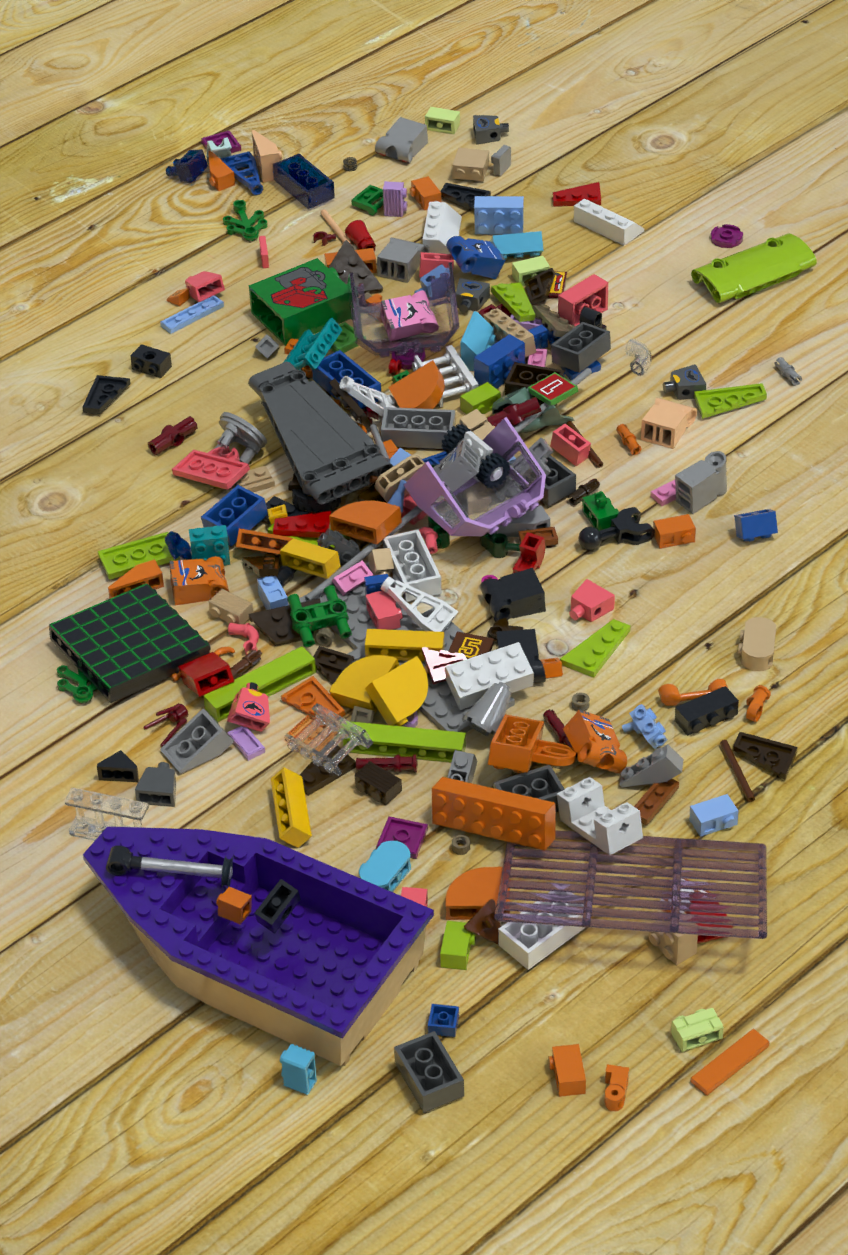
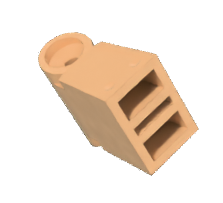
(667, 422)

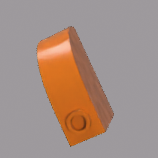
(420, 388)
(366, 520)
(472, 891)

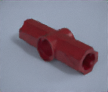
(516, 413)
(172, 435)

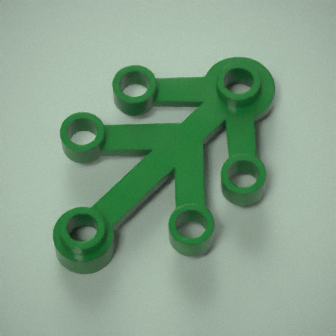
(249, 233)
(81, 693)

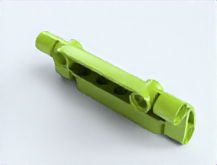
(755, 268)

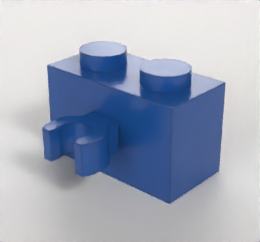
(756, 524)

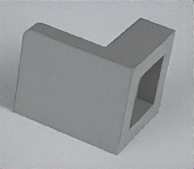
(267, 346)

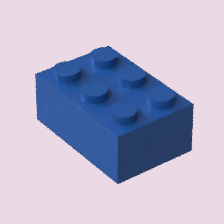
(496, 361)
(236, 510)

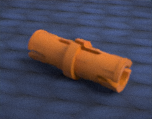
(628, 439)

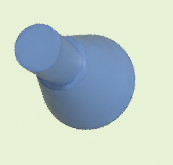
(398, 496)

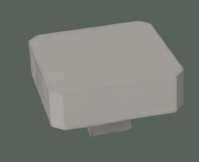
(501, 160)

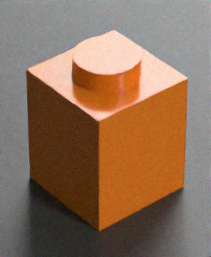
(234, 905)

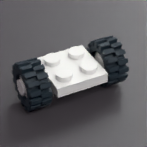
(492, 466)

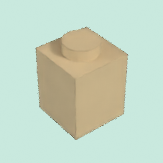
(380, 561)

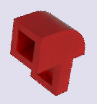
(532, 553)

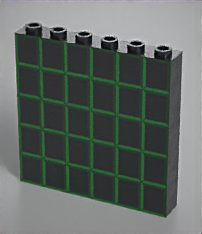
(128, 642)

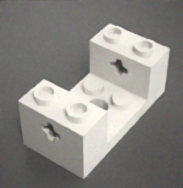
(584, 811)

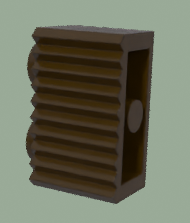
(378, 783)

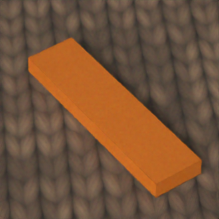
(730, 1061)

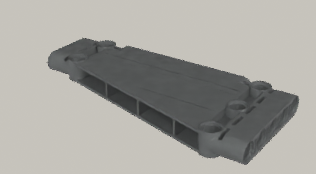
(318, 437)

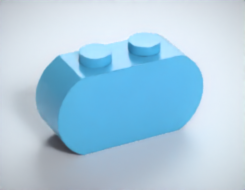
(387, 865)

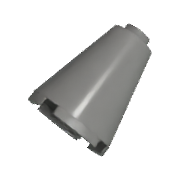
(489, 709)

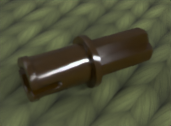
(583, 491)

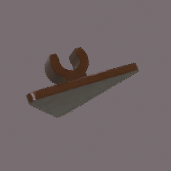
(484, 923)

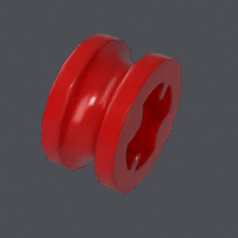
(395, 366)

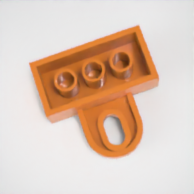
(520, 743)

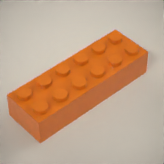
(493, 813)

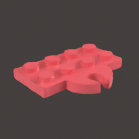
(213, 468)

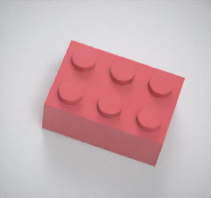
(588, 293)

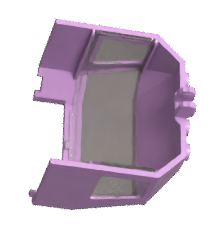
(473, 506)

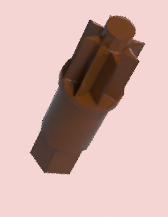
(246, 663)

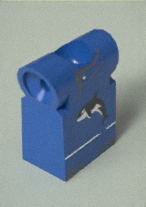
(476, 256)

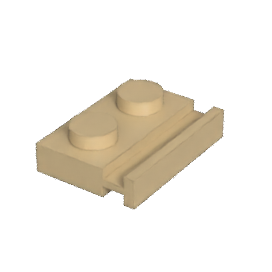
(256, 480)

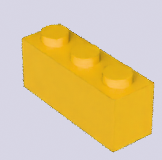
(310, 558)

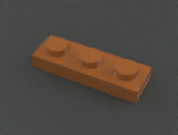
(655, 799)

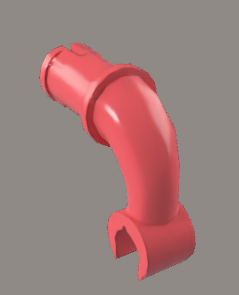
(430, 538)
(247, 631)

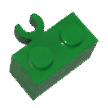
(599, 510)

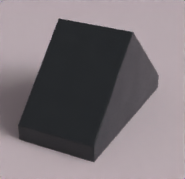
(118, 768)

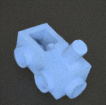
(644, 723)

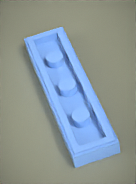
(192, 314)

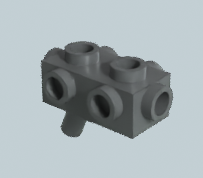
(345, 548)

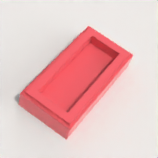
(264, 253)

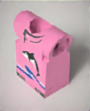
(407, 316)

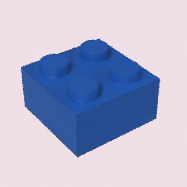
(540, 336)
(374, 583)
(443, 1020)

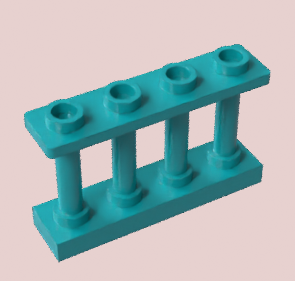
(313, 348)

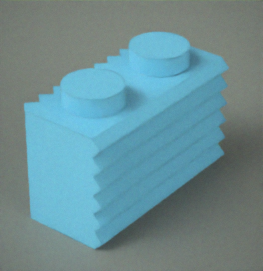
(298, 1069)

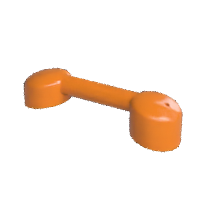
(670, 694)

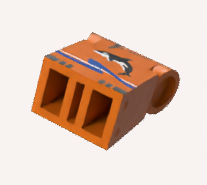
(197, 579)
(595, 741)

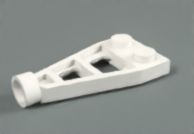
(367, 398)
(439, 618)

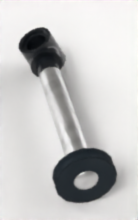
(122, 861)

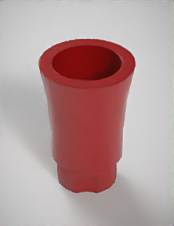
(359, 235)

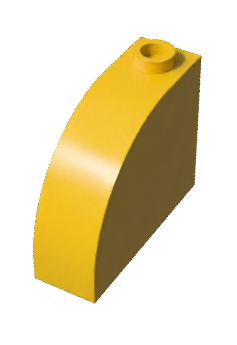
(351, 683)
(400, 692)

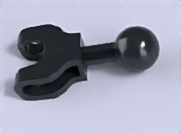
(623, 529)

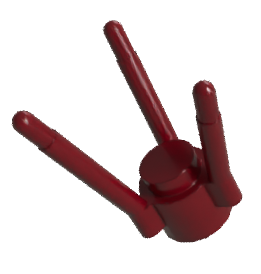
(175, 714)

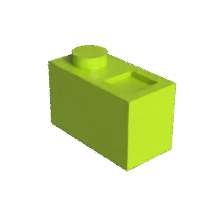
(479, 398)
(456, 946)

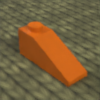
(220, 174)
(139, 575)

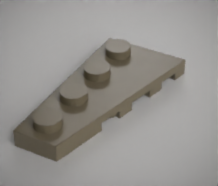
(552, 320)

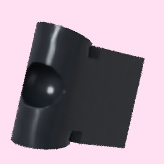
(514, 595)
(528, 642)

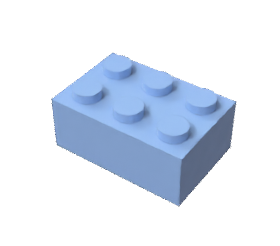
(499, 214)

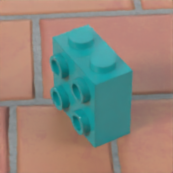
(210, 542)

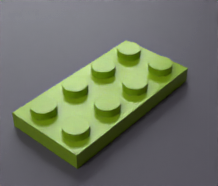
(124, 557)

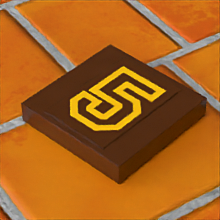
(471, 644)

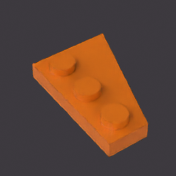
(309, 694)

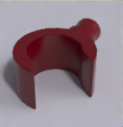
(324, 236)
(371, 414)

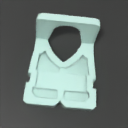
(221, 151)

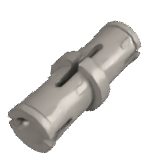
(788, 371)

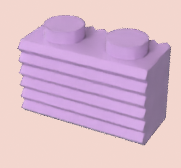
(394, 199)

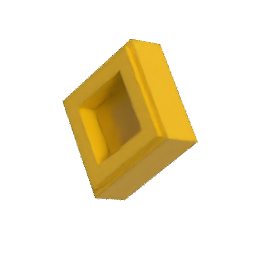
(277, 512)

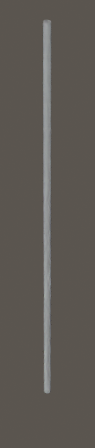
(414, 512)

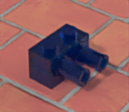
(189, 166)

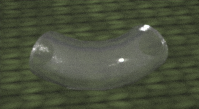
(641, 354)

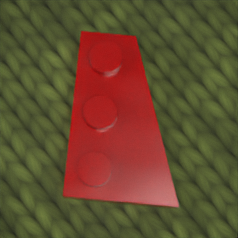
(574, 195)
(303, 525)

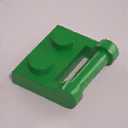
(367, 197)

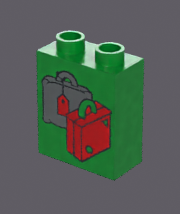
(300, 300)

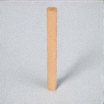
(334, 226)

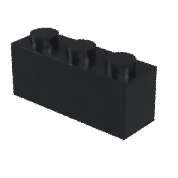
(706, 710)

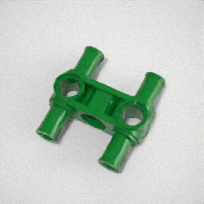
(319, 616)

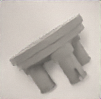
(242, 432)

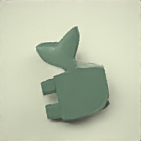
(549, 417)

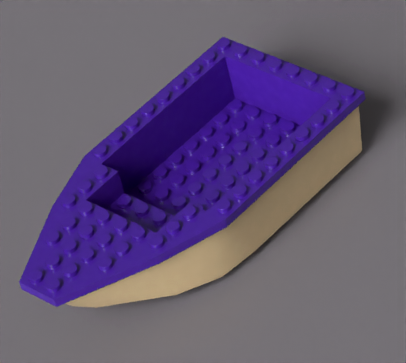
(309, 983)

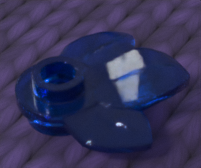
(178, 546)

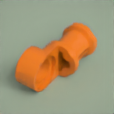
(756, 702)

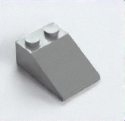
(196, 742)

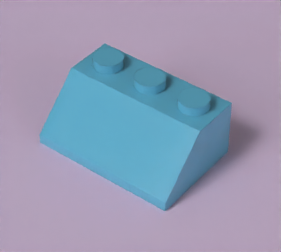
(519, 244)
(477, 338)

